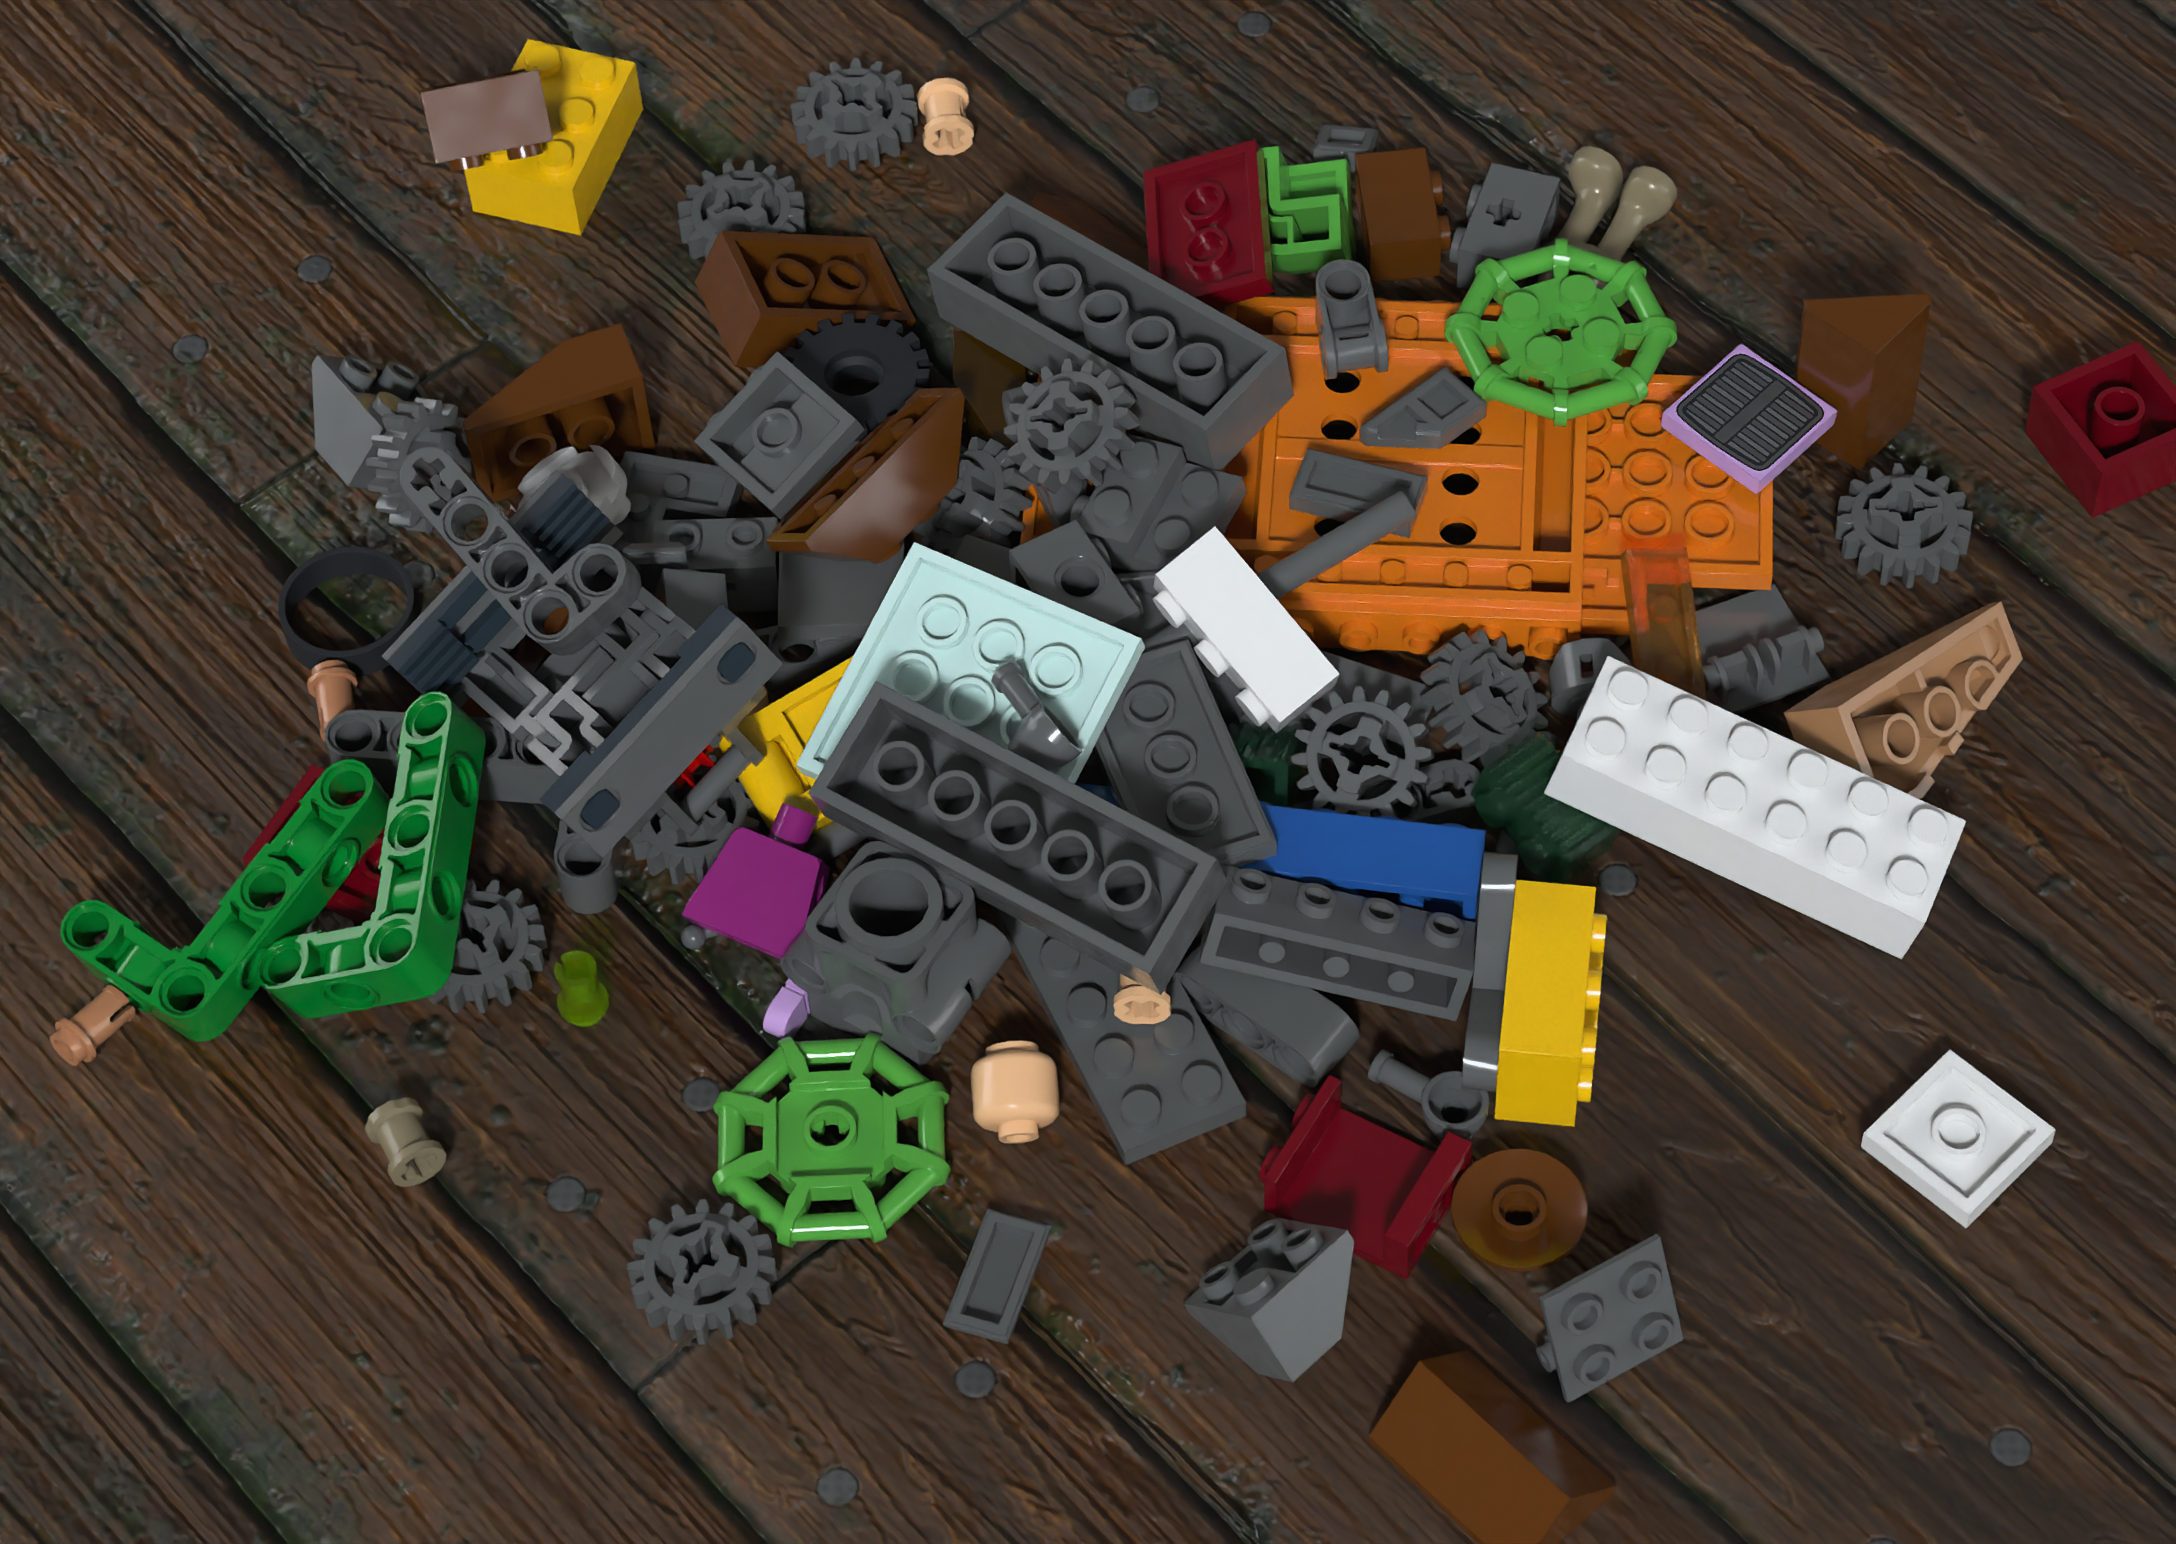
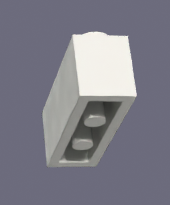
(1243, 631)

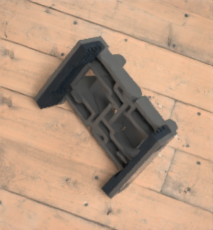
(644, 674)

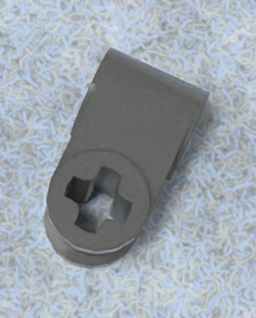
(1348, 320)

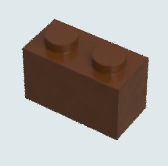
(1399, 214)

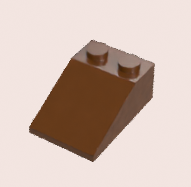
(779, 284)
(572, 396)

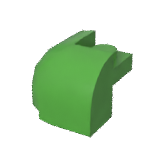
(1308, 213)

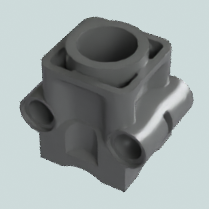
(895, 953)

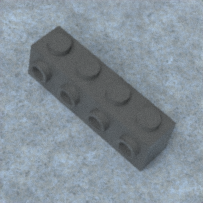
(1340, 943)

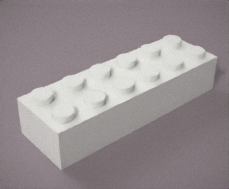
(1756, 808)

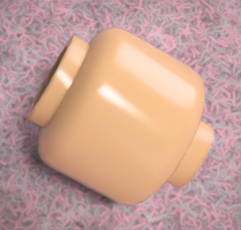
(1015, 1091)

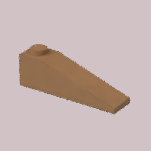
(1911, 704)

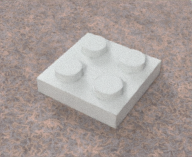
(1958, 1138)

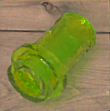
(581, 995)

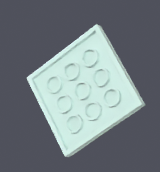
(948, 634)

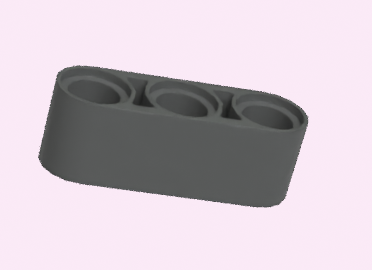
(1273, 1018)

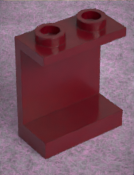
(1363, 1180)

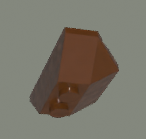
(880, 485)

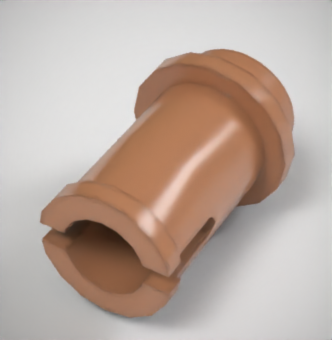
(333, 688)
(91, 1026)

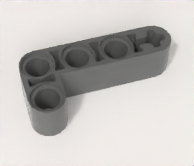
(505, 545)

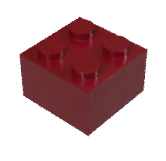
(2108, 428)

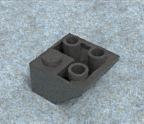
(350, 406)
(1279, 1296)

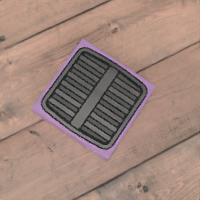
(1748, 418)

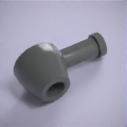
(1040, 734)
(1437, 1096)

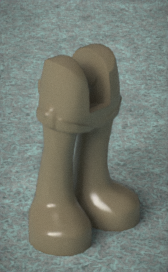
(1597, 183)

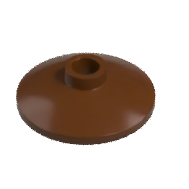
(1525, 1186)

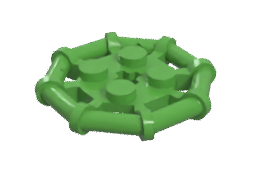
(1566, 304)
(839, 1171)

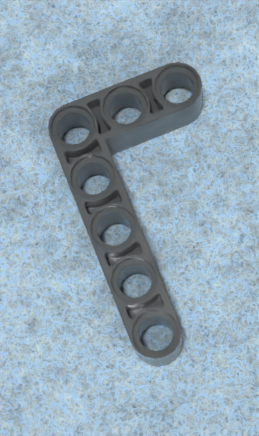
(507, 775)

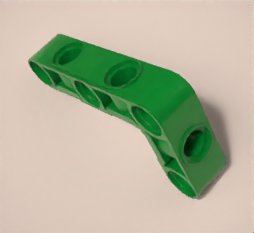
(303, 861)
(423, 866)

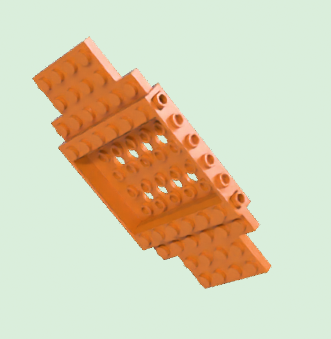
(1545, 512)

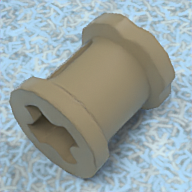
(405, 1142)

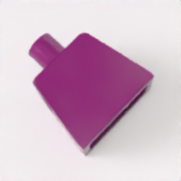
(762, 885)

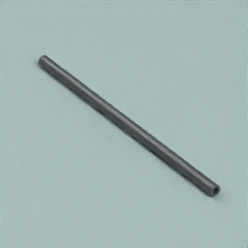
(1278, 578)

